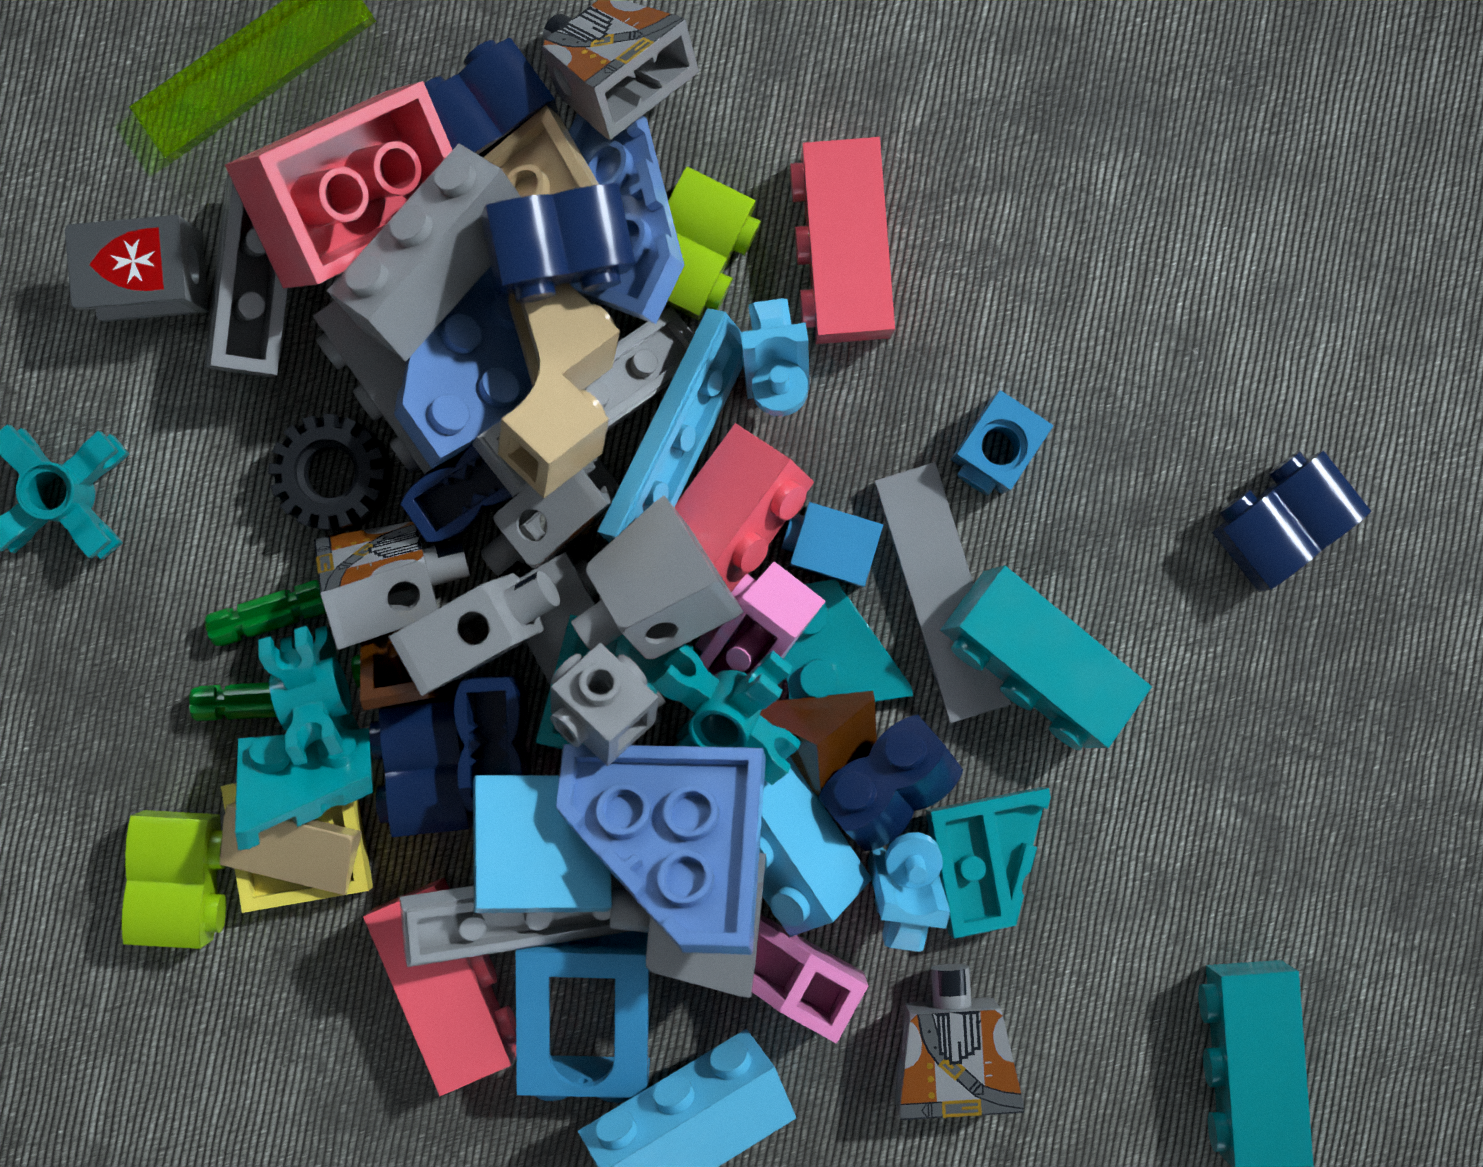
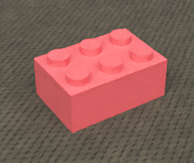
(339, 182)

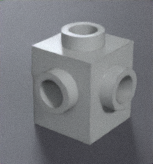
(602, 702)

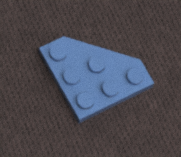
(633, 164)
(463, 375)
(676, 834)

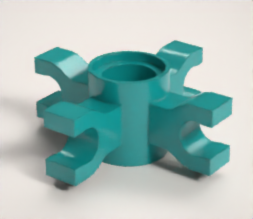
(79, 473)
(308, 691)
(730, 706)

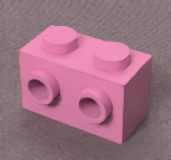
(773, 619)

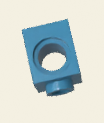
(1023, 429)
(832, 544)

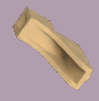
(559, 422)

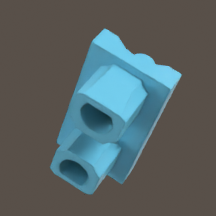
(775, 358)
(909, 890)

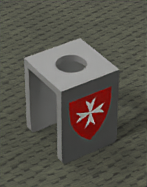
(137, 268)

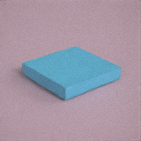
(529, 853)

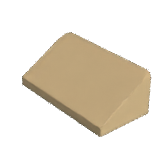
(307, 855)

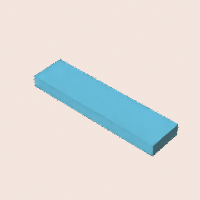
(680, 423)

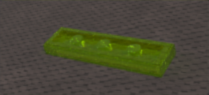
(246, 70)

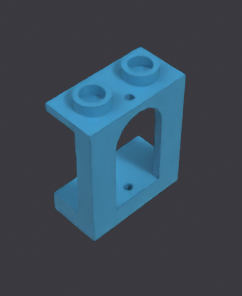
(558, 1077)

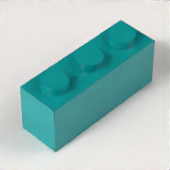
(1044, 660)
(1257, 1064)

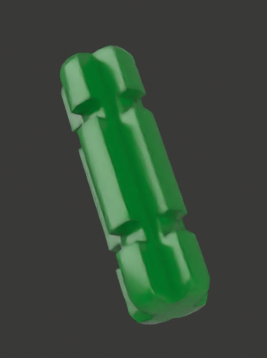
(264, 614)
(234, 702)

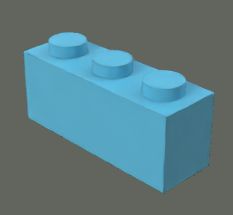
(808, 861)
(696, 1113)

